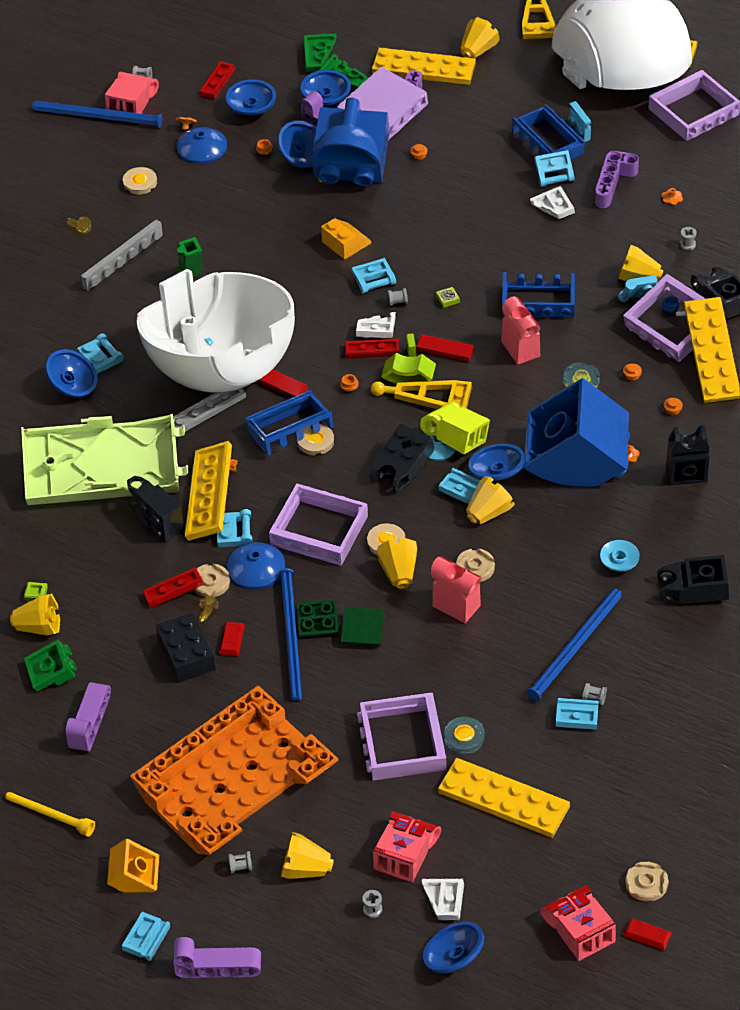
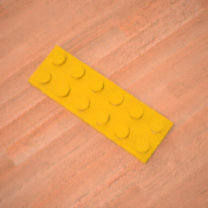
(432, 66)
(712, 350)
(208, 491)
(504, 797)

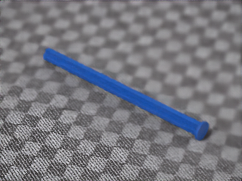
(98, 113)
(291, 635)
(574, 644)

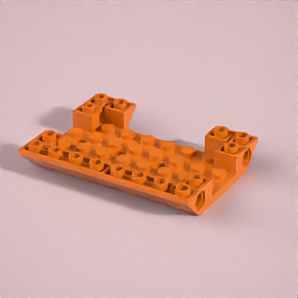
(218, 758)

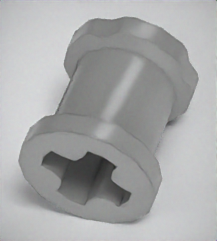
(146, 72)
(687, 241)
(397, 297)
(590, 689)
(240, 862)
(374, 903)

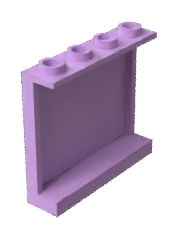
(390, 94)

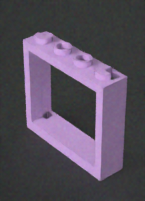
(680, 89)
(658, 341)
(309, 546)
(397, 706)

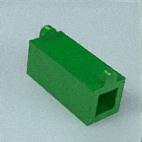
(189, 256)

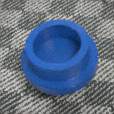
(671, 304)

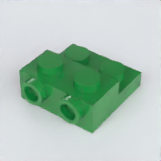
(50, 665)

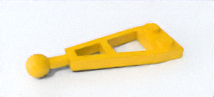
(537, 30)
(459, 392)

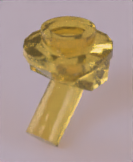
(83, 224)
(208, 604)

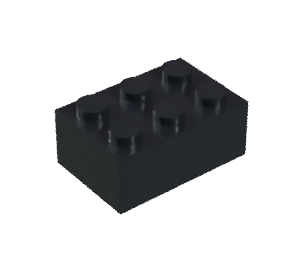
(185, 647)

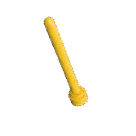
(84, 826)

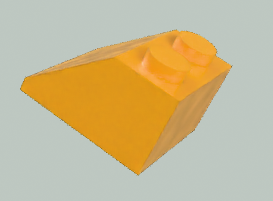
(343, 238)
(133, 868)

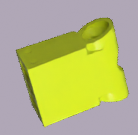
(456, 427)

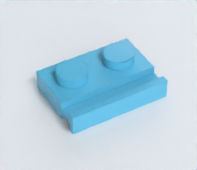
(579, 121)
(459, 485)
(577, 713)
(146, 936)

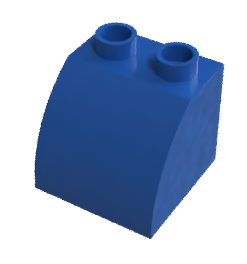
(577, 437)

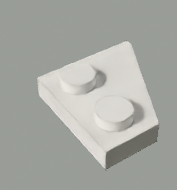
(554, 203)
(376, 327)
(445, 897)

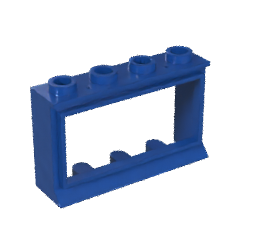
(522, 124)
(543, 309)
(283, 410)

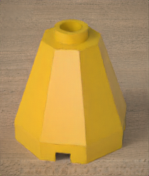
(478, 38)
(639, 265)
(488, 501)
(398, 561)
(37, 616)
(305, 859)

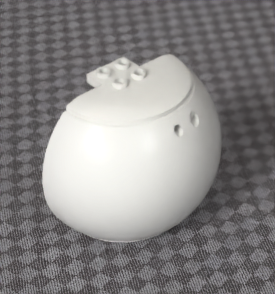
(622, 43)
(239, 311)

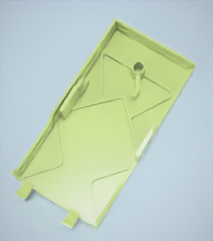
(99, 459)

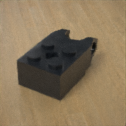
(720, 285)
(402, 456)
(687, 457)
(156, 509)
(695, 580)

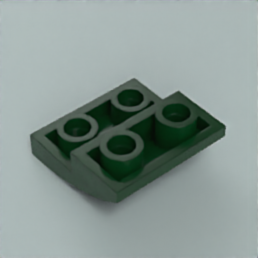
(317, 618)
(362, 626)

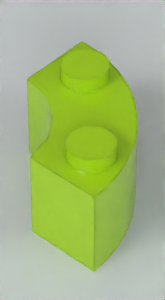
(408, 369)

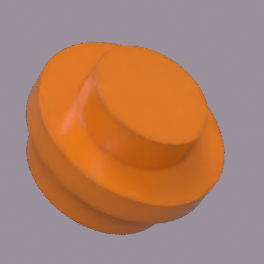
(264, 147)
(419, 151)
(632, 371)
(349, 383)
(673, 406)

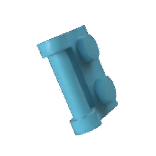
(551, 163)
(372, 271)
(637, 287)
(97, 357)
(228, 536)

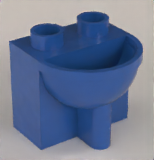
(350, 144)

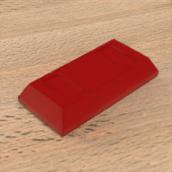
(231, 639)
(647, 934)

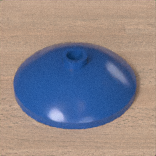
(329, 84)
(250, 97)
(300, 136)
(201, 145)
(71, 373)
(497, 461)
(255, 565)
(453, 947)

